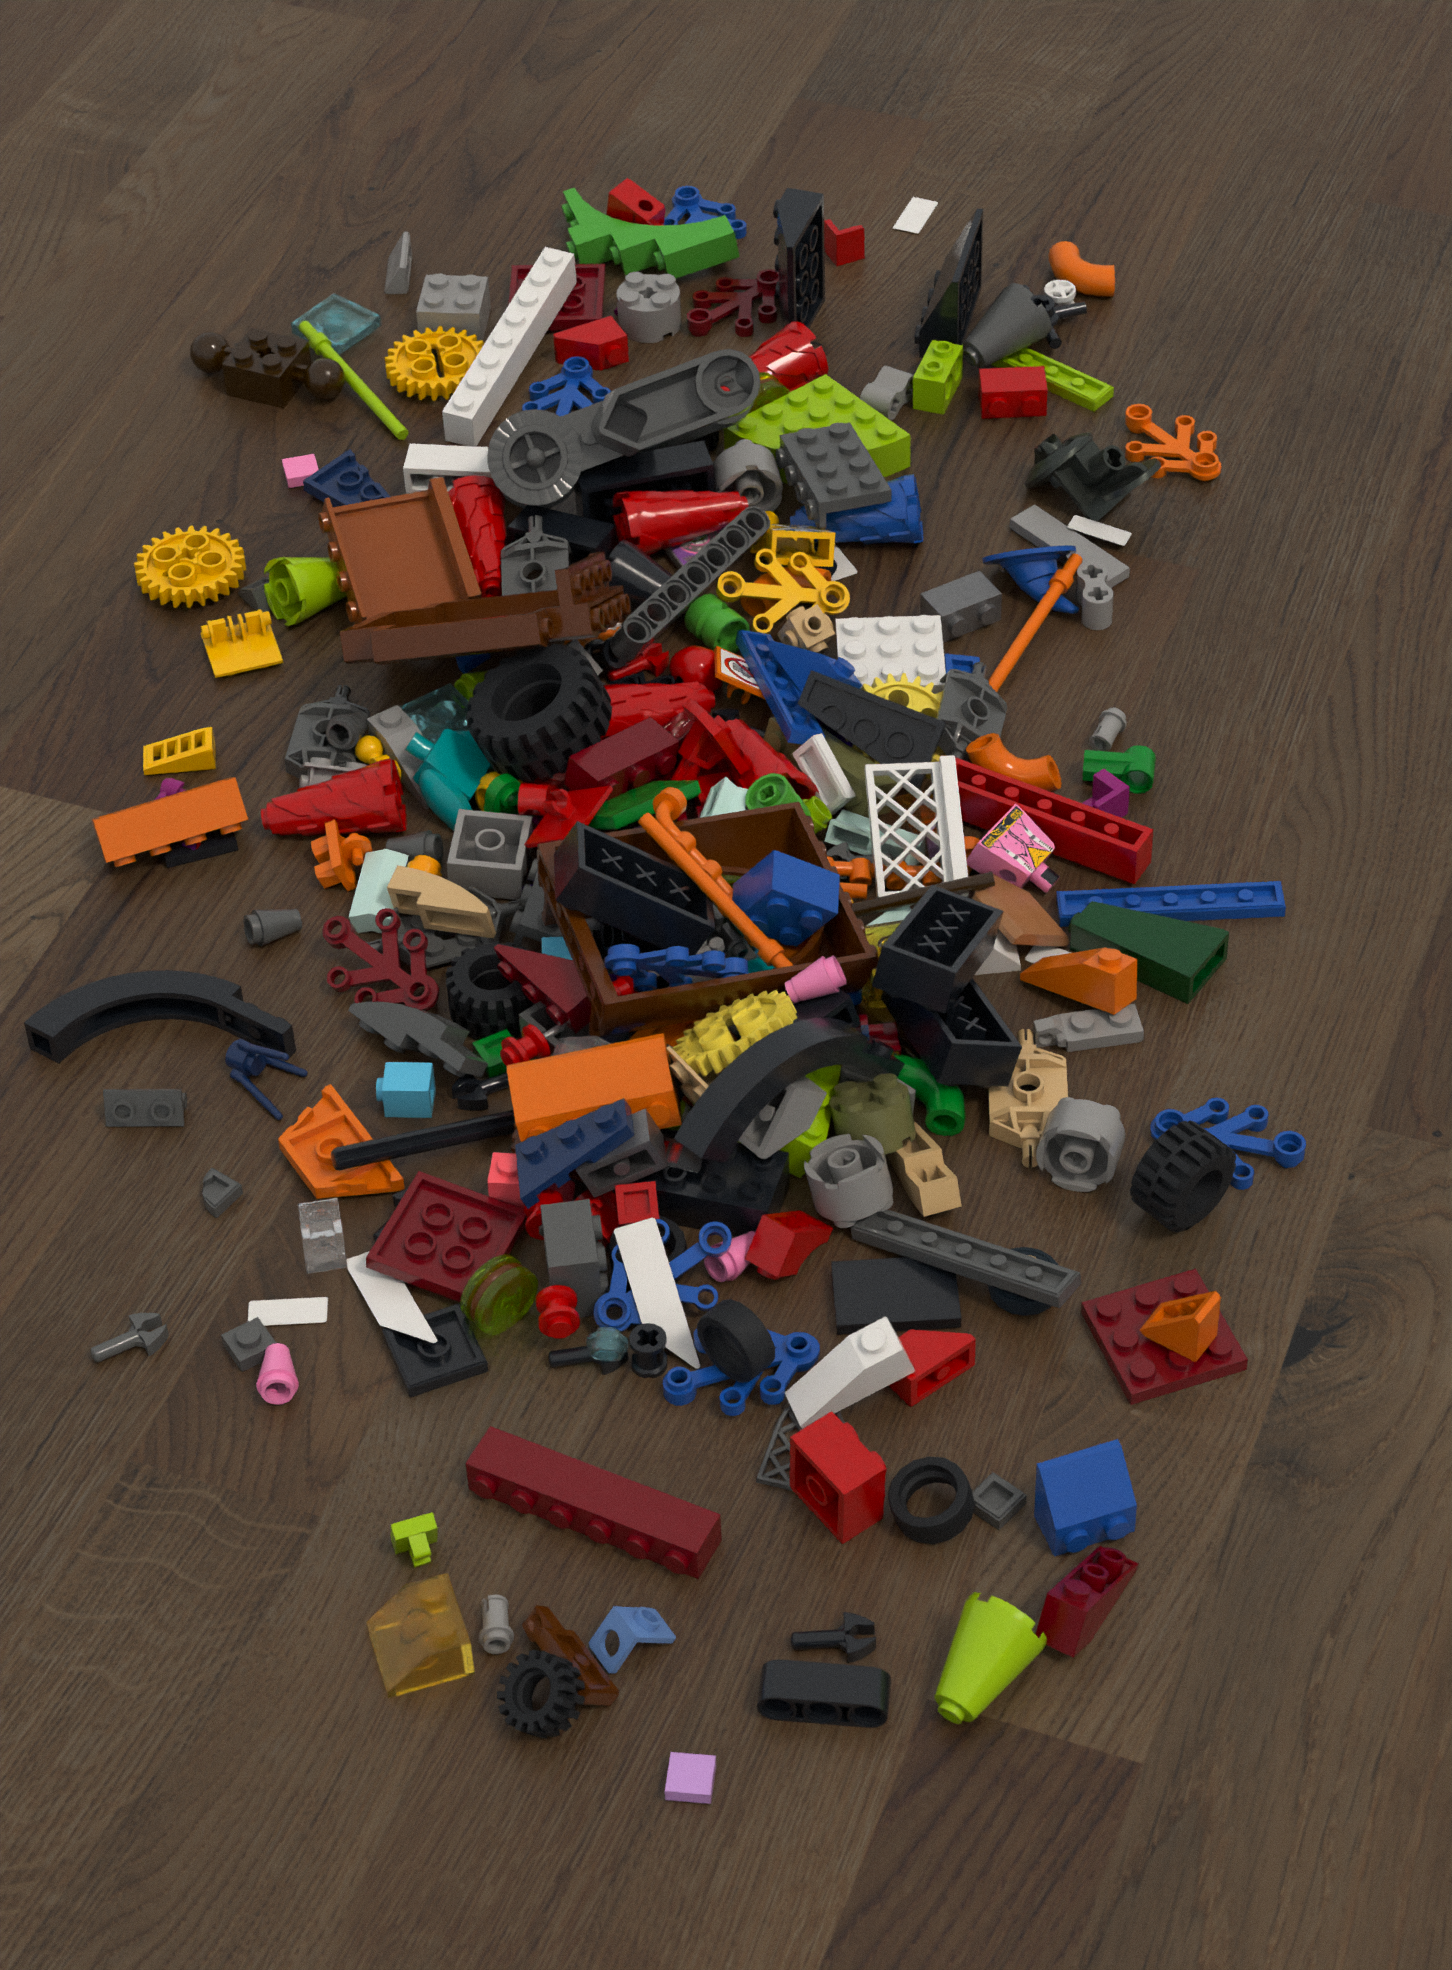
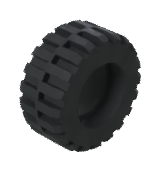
(538, 711)

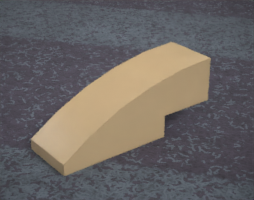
(439, 903)
(924, 1174)

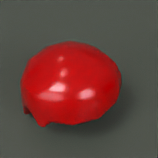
(694, 665)

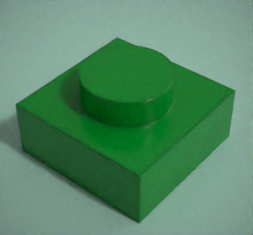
(489, 1051)

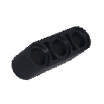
(824, 1693)

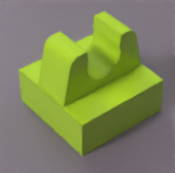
(415, 1536)

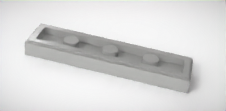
(1047, 531)

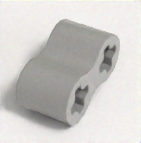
(889, 391)
(1094, 595)

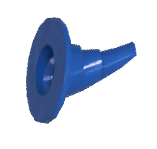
(1033, 571)

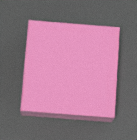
(298, 469)

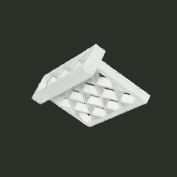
(947, 820)

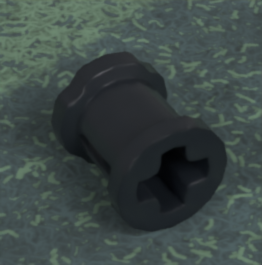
(605, 656)
(648, 1344)

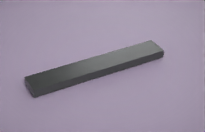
(968, 1257)

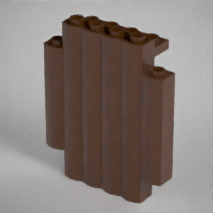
(575, 610)

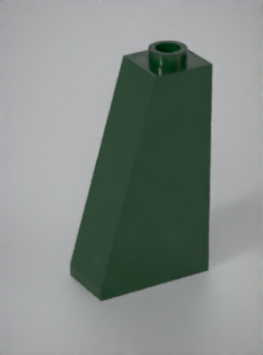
(1169, 952)

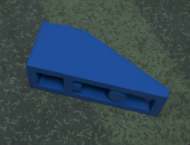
(799, 663)

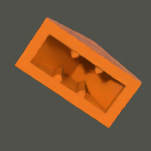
(1185, 1324)

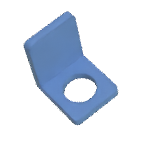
(632, 1626)

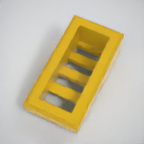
(188, 753)

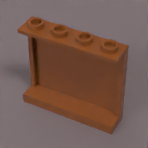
(398, 552)

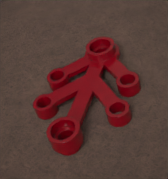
(701, 320)
(385, 966)

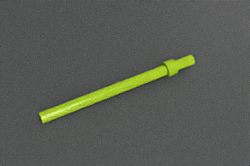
(322, 346)

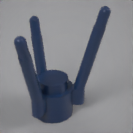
(250, 1060)

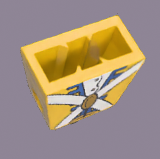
(788, 539)

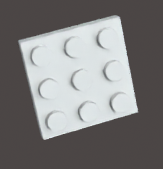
(893, 646)

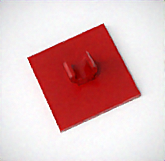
(566, 811)

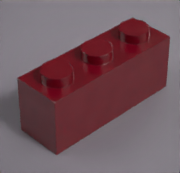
(624, 759)

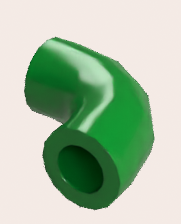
(943, 1103)

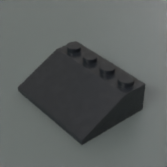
(800, 255)
(954, 290)

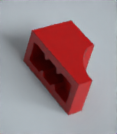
(785, 1242)

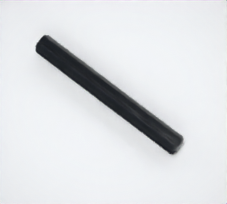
(423, 1140)

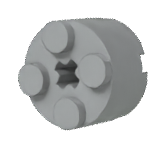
(649, 306)
(751, 472)
(1081, 1144)
(849, 1179)

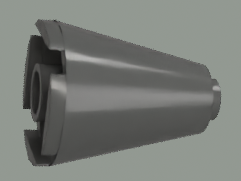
(1006, 327)

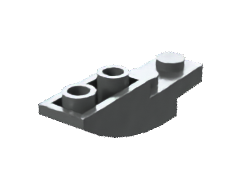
(420, 1032)

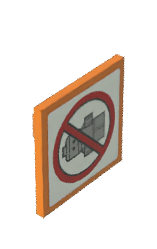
(735, 671)

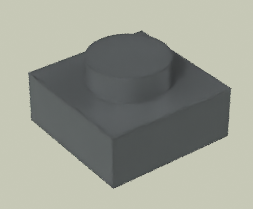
(247, 1343)

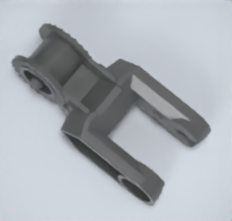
(541, 455)

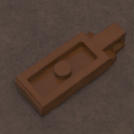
(552, 1638)

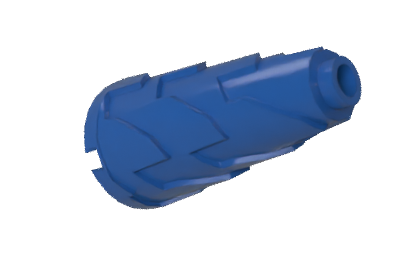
(879, 522)

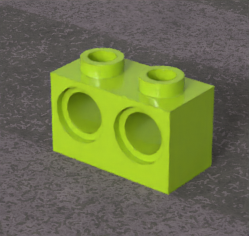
(938, 377)

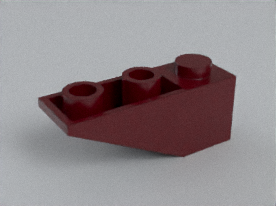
(548, 981)
(1084, 1599)

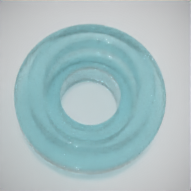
(607, 1344)

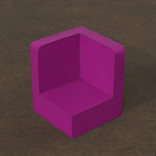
(1109, 794)

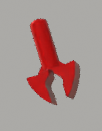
(649, 659)

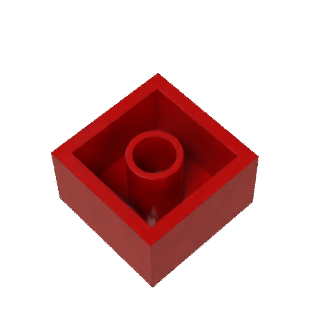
(837, 1476)

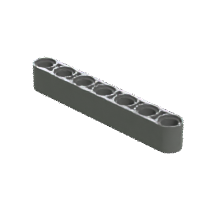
(689, 583)

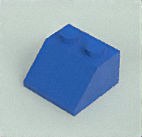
(1084, 1498)

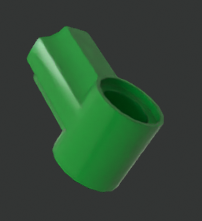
(1133, 767)

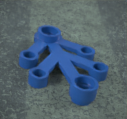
(690, 201)
(574, 373)
(670, 965)
(1286, 1148)
(688, 1294)
(786, 1356)

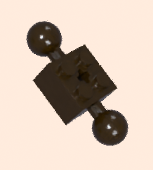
(267, 367)

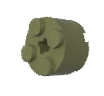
(874, 1109)

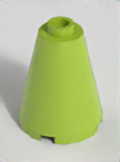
(301, 587)
(985, 1656)

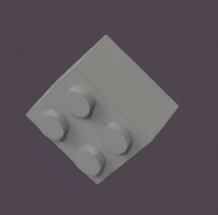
(455, 303)
(490, 852)

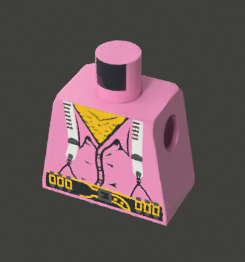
(1015, 852)

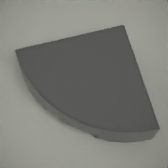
(219, 1192)

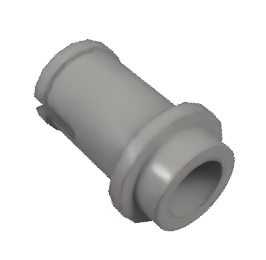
(1111, 723)
(496, 1633)

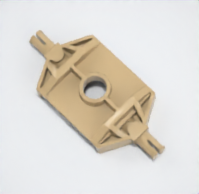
(1021, 1115)

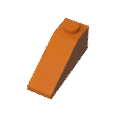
(1093, 977)

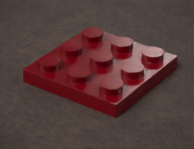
(583, 303)
(444, 1235)
(1141, 1364)

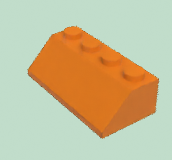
(169, 820)
(579, 1082)

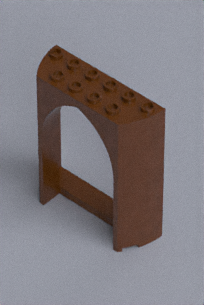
(737, 844)

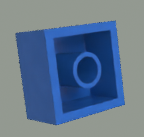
(787, 897)

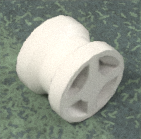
(1061, 292)

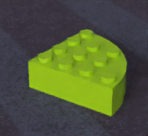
(819, 406)

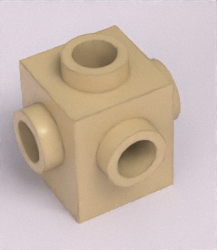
(807, 629)

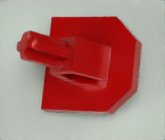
(706, 744)

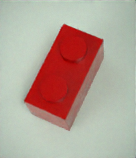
(1013, 392)

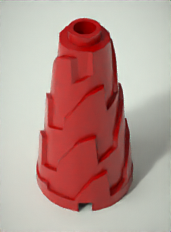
(791, 357)
(673, 517)
(481, 519)
(659, 701)
(764, 760)
(357, 800)

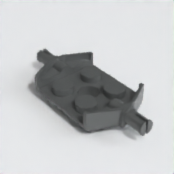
(533, 553)
(963, 726)
(308, 732)
(444, 951)

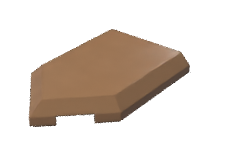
(1023, 917)

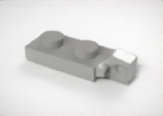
(1089, 1029)

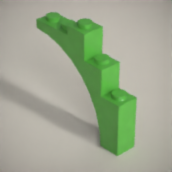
(672, 248)

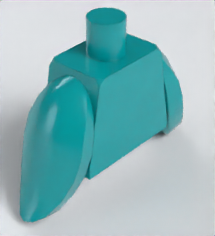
(448, 771)

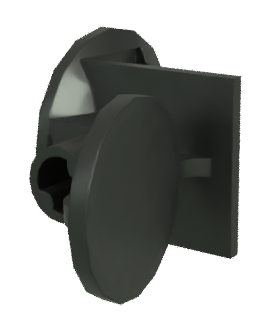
(1089, 475)

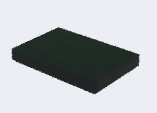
(899, 1288)

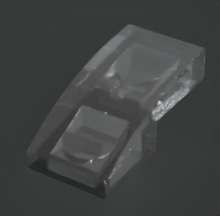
(322, 1235)

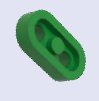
(502, 795)

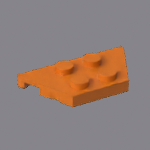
(320, 1131)

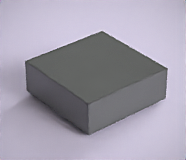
(997, 1500)

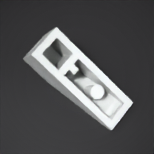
(850, 1372)

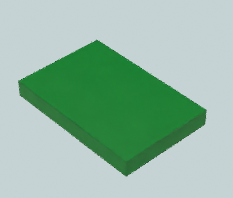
(635, 803)

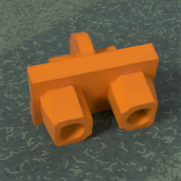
(338, 856)

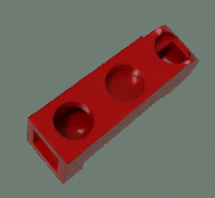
(533, 794)

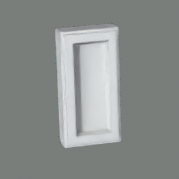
(822, 767)

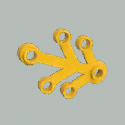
(788, 592)

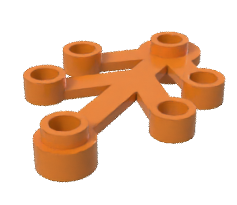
(1200, 465)

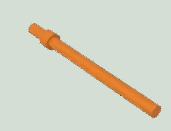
(1059, 584)
(768, 950)

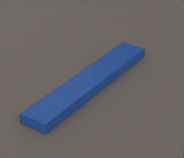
(777, 688)
(1183, 901)

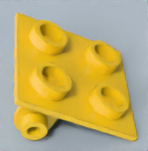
(240, 645)

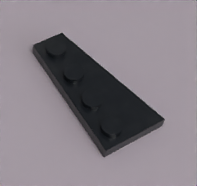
(872, 723)

